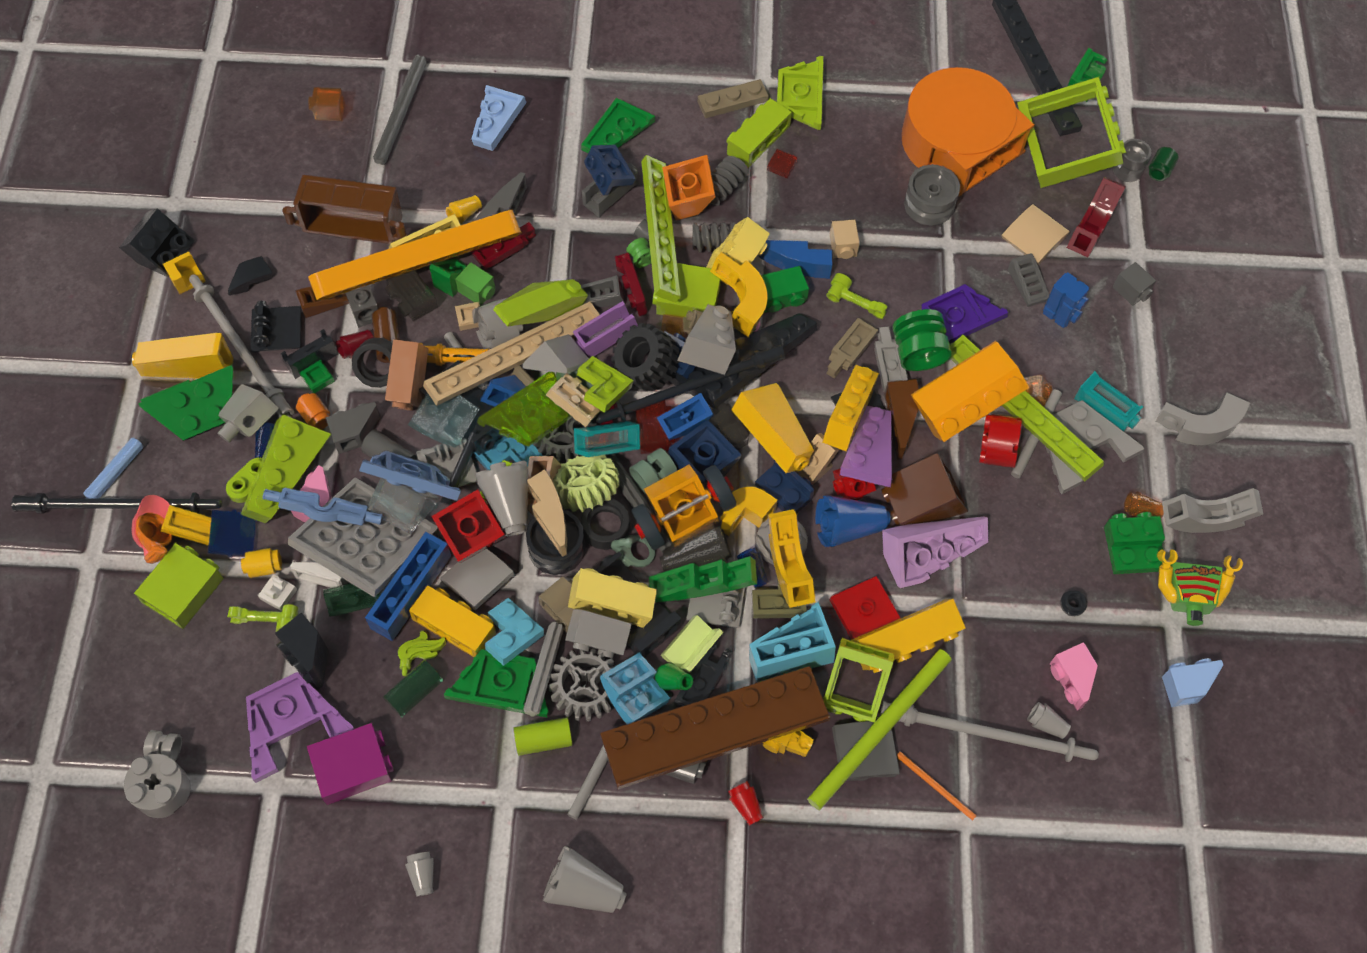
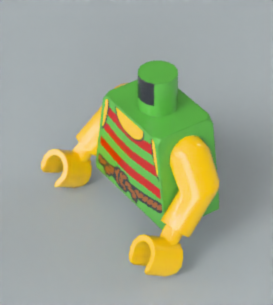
(1193, 586)

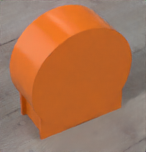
(963, 124)

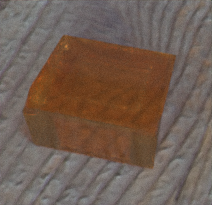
(672, 325)

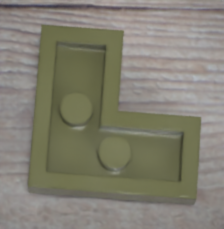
(773, 604)

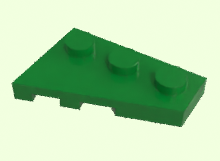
(618, 125)

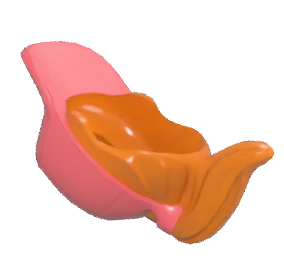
(147, 528)

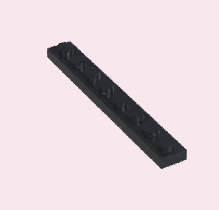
(1035, 62)

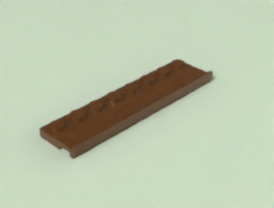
(714, 727)

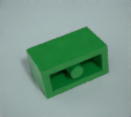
(785, 289)

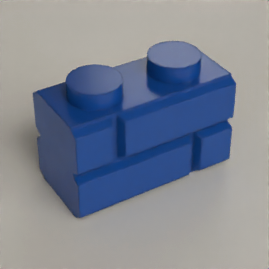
(1066, 300)

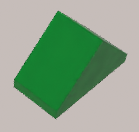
(445, 273)

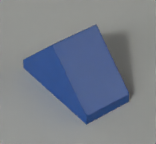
(501, 389)
(685, 417)

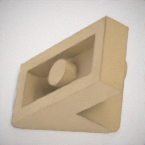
(819, 461)

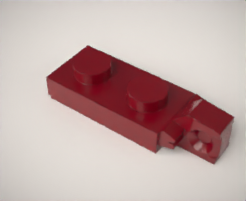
(494, 253)
(631, 282)

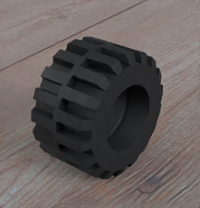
(659, 364)

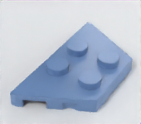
(410, 472)

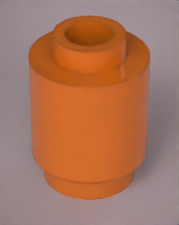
(313, 410)

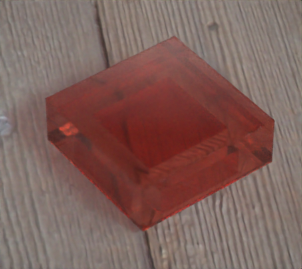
(782, 163)

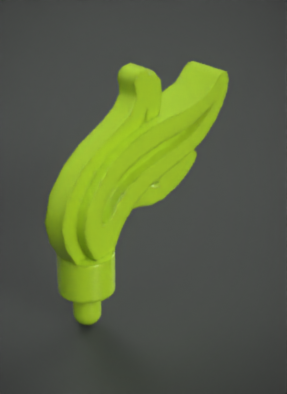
(418, 648)

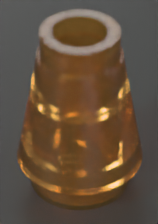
(1138, 503)

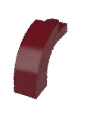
(1096, 217)

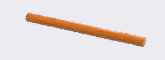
(936, 786)

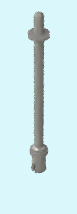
(204, 294)
(1069, 749)

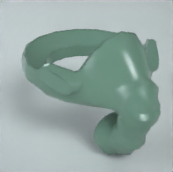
(624, 547)

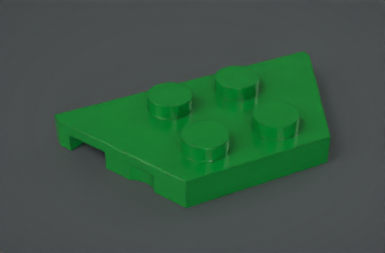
(194, 405)
(495, 685)

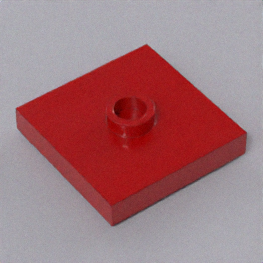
(864, 608)

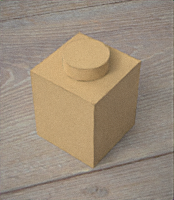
(844, 239)

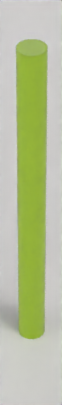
(879, 730)

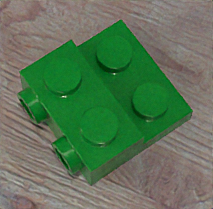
(1134, 543)

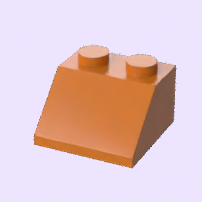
(689, 186)

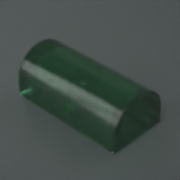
(347, 599)
(412, 688)

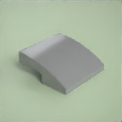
(477, 577)

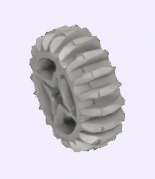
(570, 700)

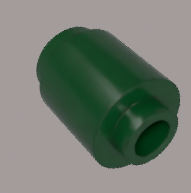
(1163, 163)

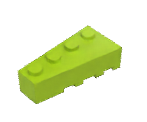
(283, 463)

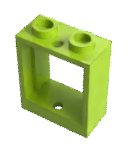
(865, 655)

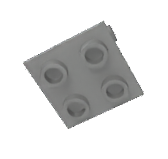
(446, 458)
(719, 608)

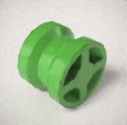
(640, 251)

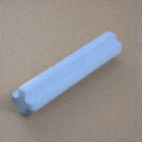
(114, 469)

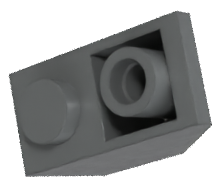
(352, 426)

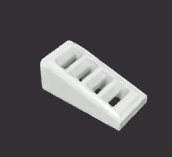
(317, 574)

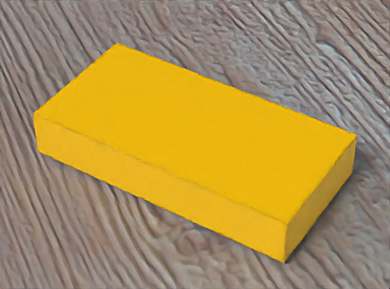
(187, 525)

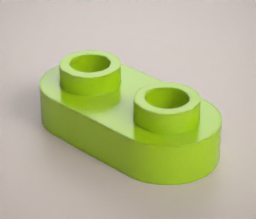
(243, 477)

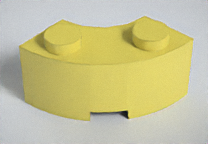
(743, 243)

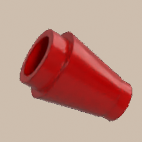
(746, 802)

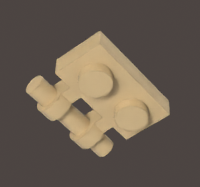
(569, 395)

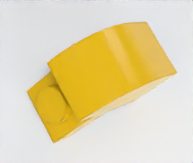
(752, 505)

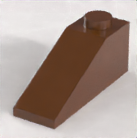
(903, 411)

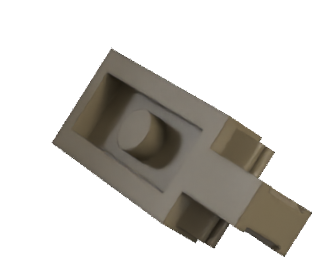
(851, 347)

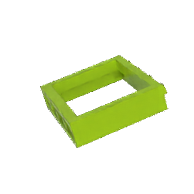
(1066, 97)

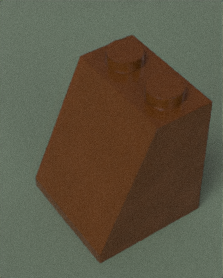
(924, 493)

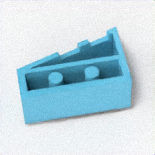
(793, 646)

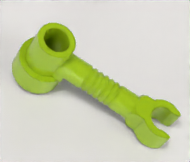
(840, 289)
(243, 615)

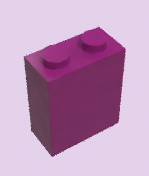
(350, 763)

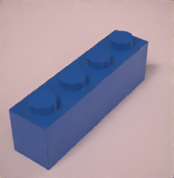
(406, 586)

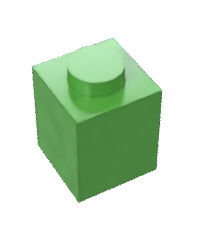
(475, 284)

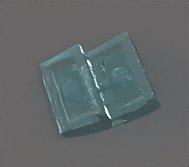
(446, 421)

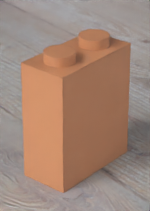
(406, 374)

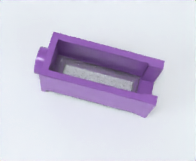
(604, 330)

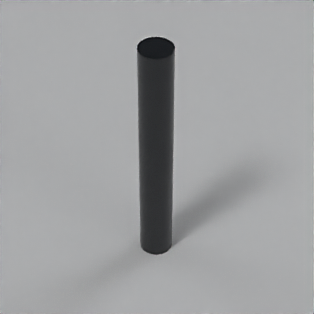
(460, 467)

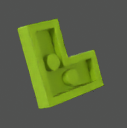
(607, 383)

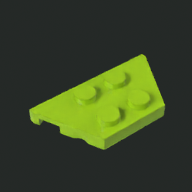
(801, 91)

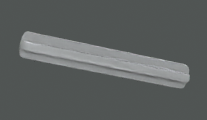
(543, 669)

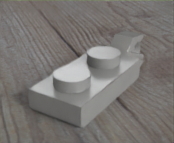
(888, 358)

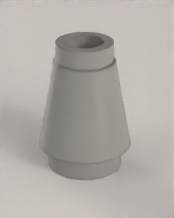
(1047, 720)
(421, 873)

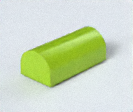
(542, 736)

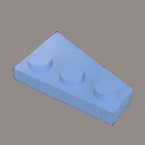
(496, 116)

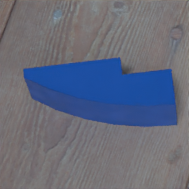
(789, 254)

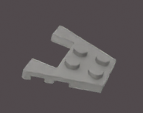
(1093, 432)

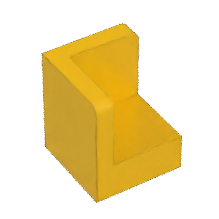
(181, 269)

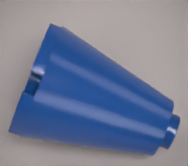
(848, 520)

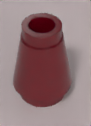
(349, 343)

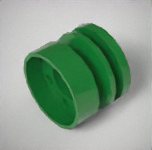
(921, 340)

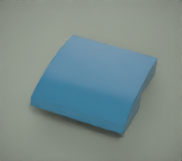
(634, 689)

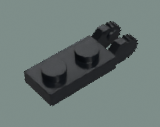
(705, 678)

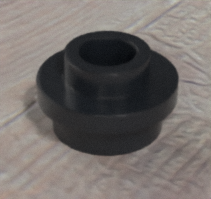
(1076, 597)

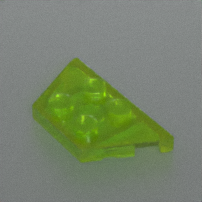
(528, 413)

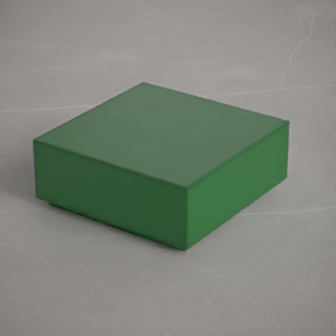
(316, 376)

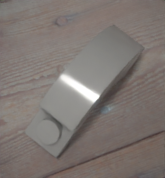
(1204, 428)
(1206, 516)

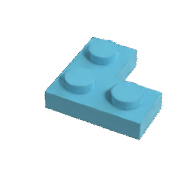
(517, 631)

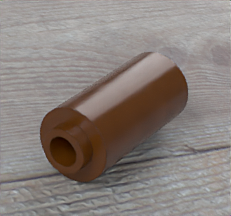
(386, 327)

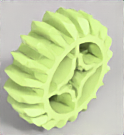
(586, 482)

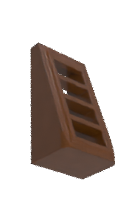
(317, 307)

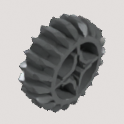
(561, 444)

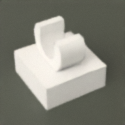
(277, 592)

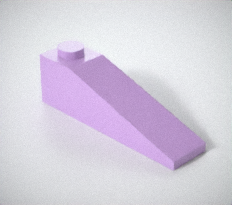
(924, 548)

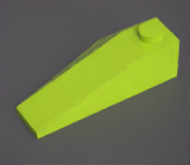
(541, 302)

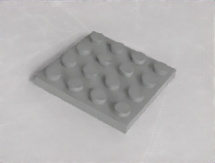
(360, 554)

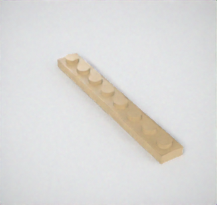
(504, 356)

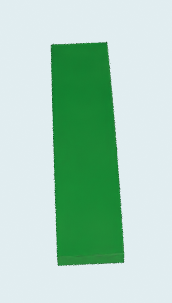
(702, 581)

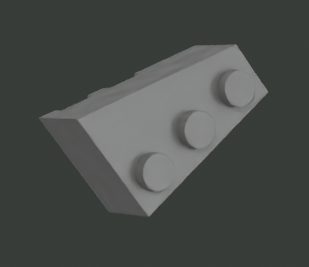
(710, 341)

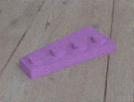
(870, 449)

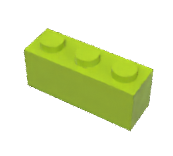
(759, 132)

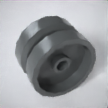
(931, 194)

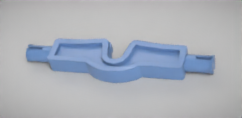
(309, 505)

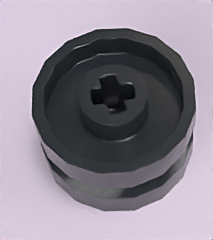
(545, 554)

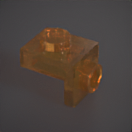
(1038, 388)

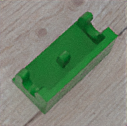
(1088, 68)

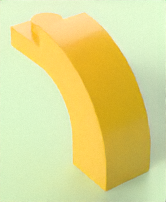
(749, 288)
(788, 559)

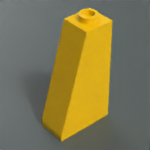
(182, 356)
(774, 426)

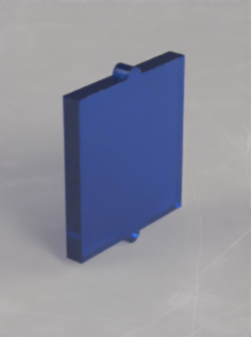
(231, 533)

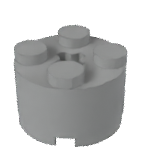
(491, 328)
(143, 789)

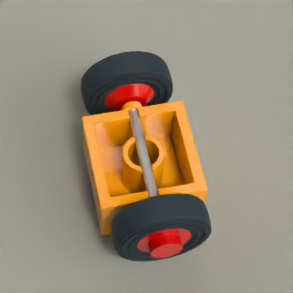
(682, 504)

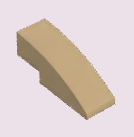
(549, 510)

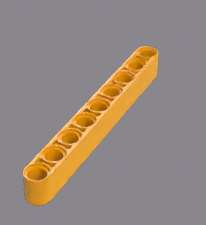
(414, 255)

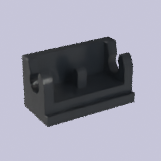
(319, 349)

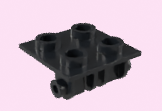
(275, 327)

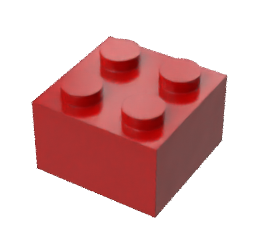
(468, 526)

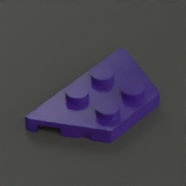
(965, 311)

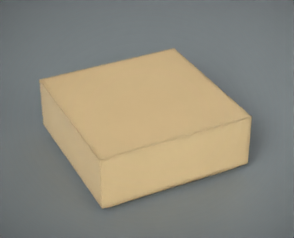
(464, 315)

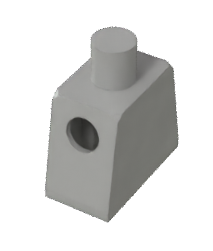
(245, 413)

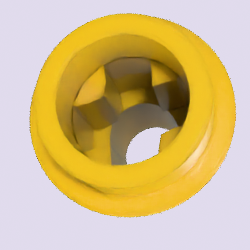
(464, 208)

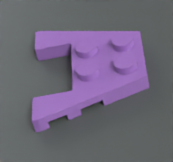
(282, 711)

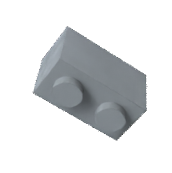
(597, 632)

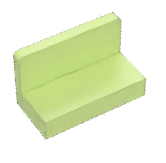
(691, 644)

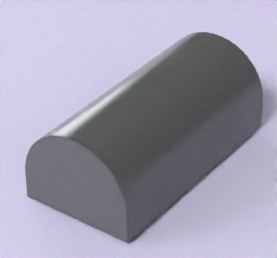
(376, 443)

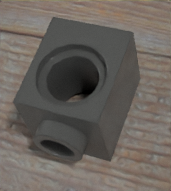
(362, 305)

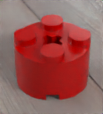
(1000, 440)

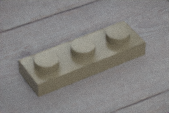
(732, 98)

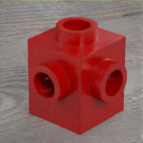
(850, 487)

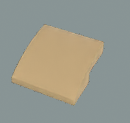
(1035, 233)

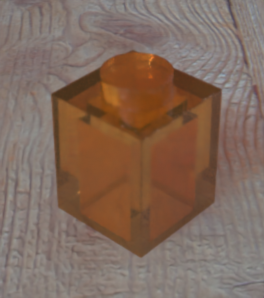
(327, 104)

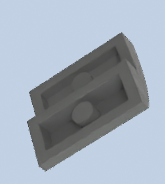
(879, 763)

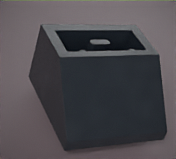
(156, 241)
(304, 649)

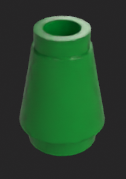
(673, 678)

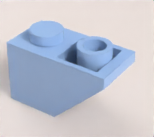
(1191, 682)

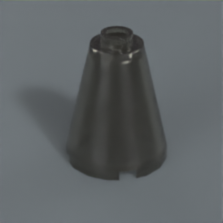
(699, 547)

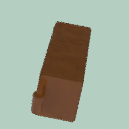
(347, 210)

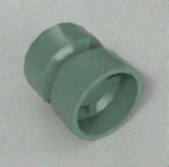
(654, 469)

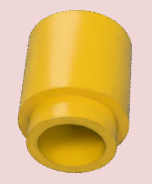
(261, 562)

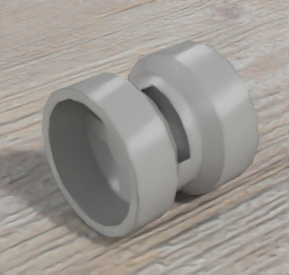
(163, 744)

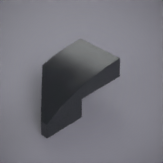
(248, 273)

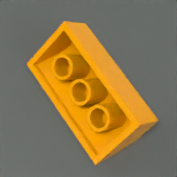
(969, 391)

